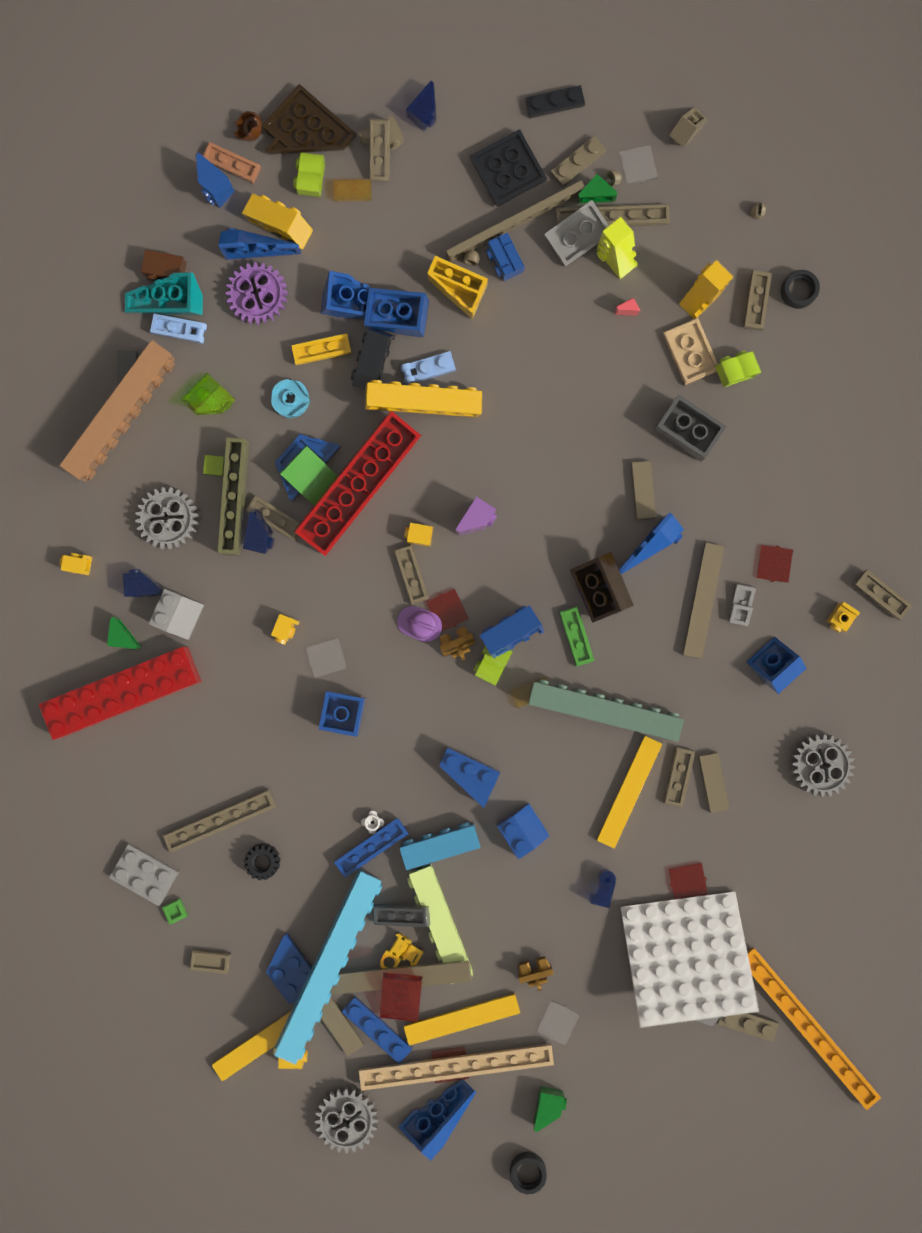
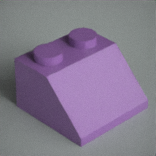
(477, 517)

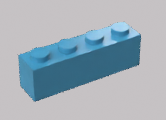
(439, 846)

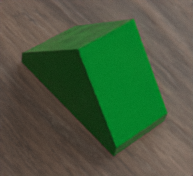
(598, 191)
(120, 636)

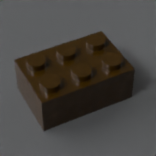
(601, 587)

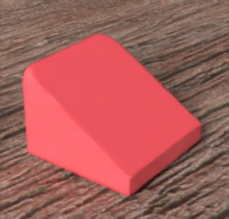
(628, 308)

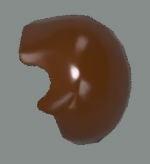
(248, 126)

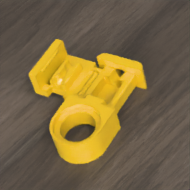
(403, 949)

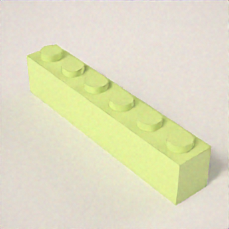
(442, 926)

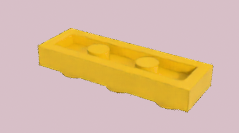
(321, 349)

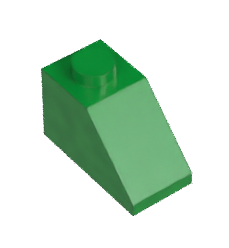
(548, 1107)

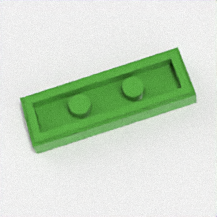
(576, 636)

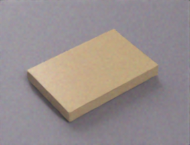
(690, 351)

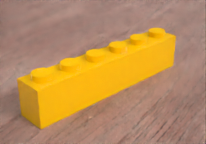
(424, 400)

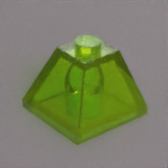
(208, 397)

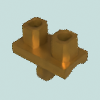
(458, 646)
(543, 970)

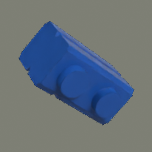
(505, 257)

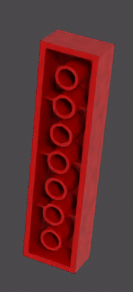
(357, 483)
(120, 693)

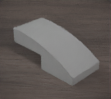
(742, 604)

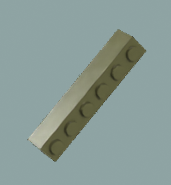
(233, 496)

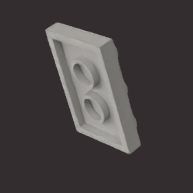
(577, 233)
(144, 874)

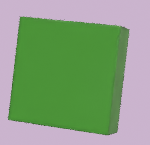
(174, 911)

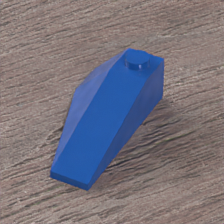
(244, 244)
(344, 296)
(662, 535)
(435, 1122)

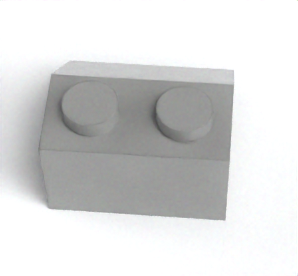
(176, 614)

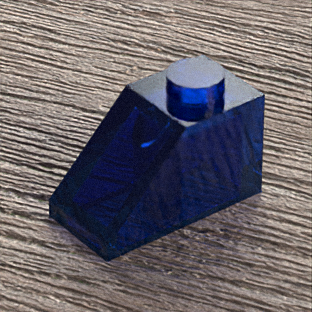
(423, 108)
(258, 533)
(140, 585)

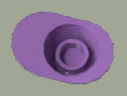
(419, 623)

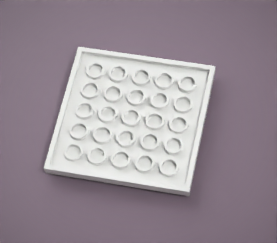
(688, 959)

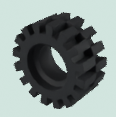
(256, 872)

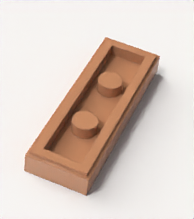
(232, 163)

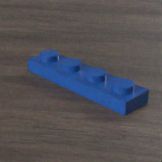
(371, 847)
(377, 1029)

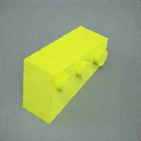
(616, 248)

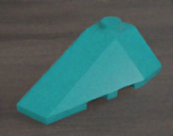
(170, 296)

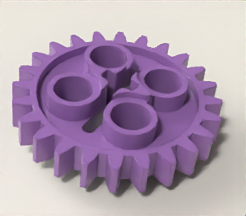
(240, 298)

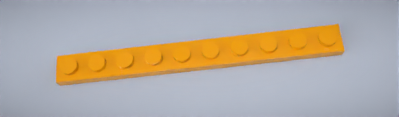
(811, 1030)

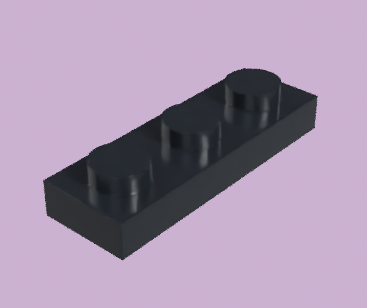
(555, 101)

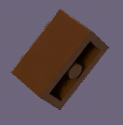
(160, 265)

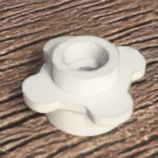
(367, 822)

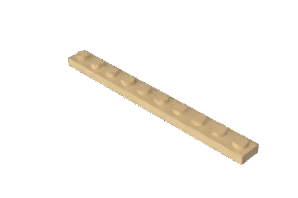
(456, 1066)

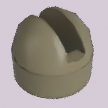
(610, 175)
(754, 209)
(471, 258)

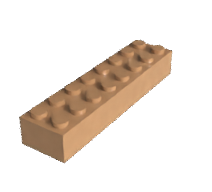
(118, 412)

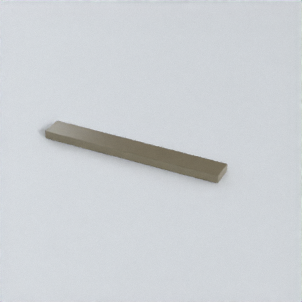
(515, 221)
(432, 975)

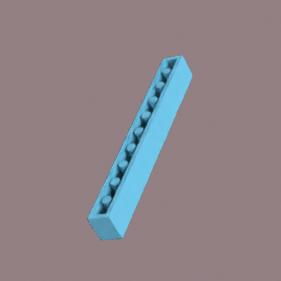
(326, 967)

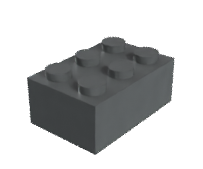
(690, 428)

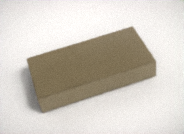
(210, 961)

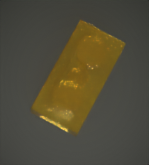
(352, 190)

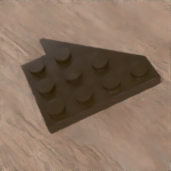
(305, 126)

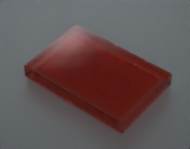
(400, 996)

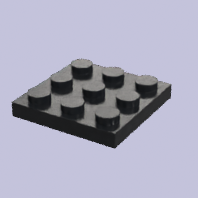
(508, 168)

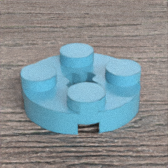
(279, 398)

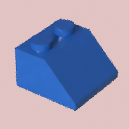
(213, 182)
(776, 665)
(523, 831)

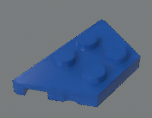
(321, 448)
(288, 969)

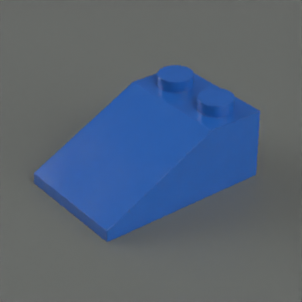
(397, 311)

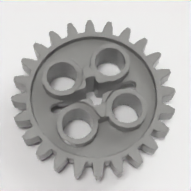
(166, 501)
(839, 761)
(356, 1134)

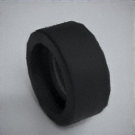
(808, 277)
(529, 1188)

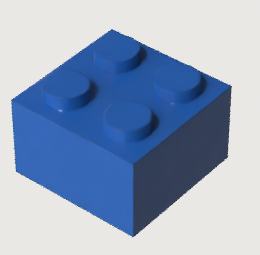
(342, 713)

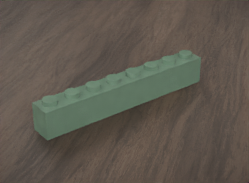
(605, 711)

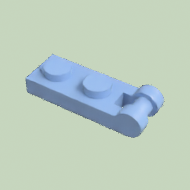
(177, 328)
(428, 368)

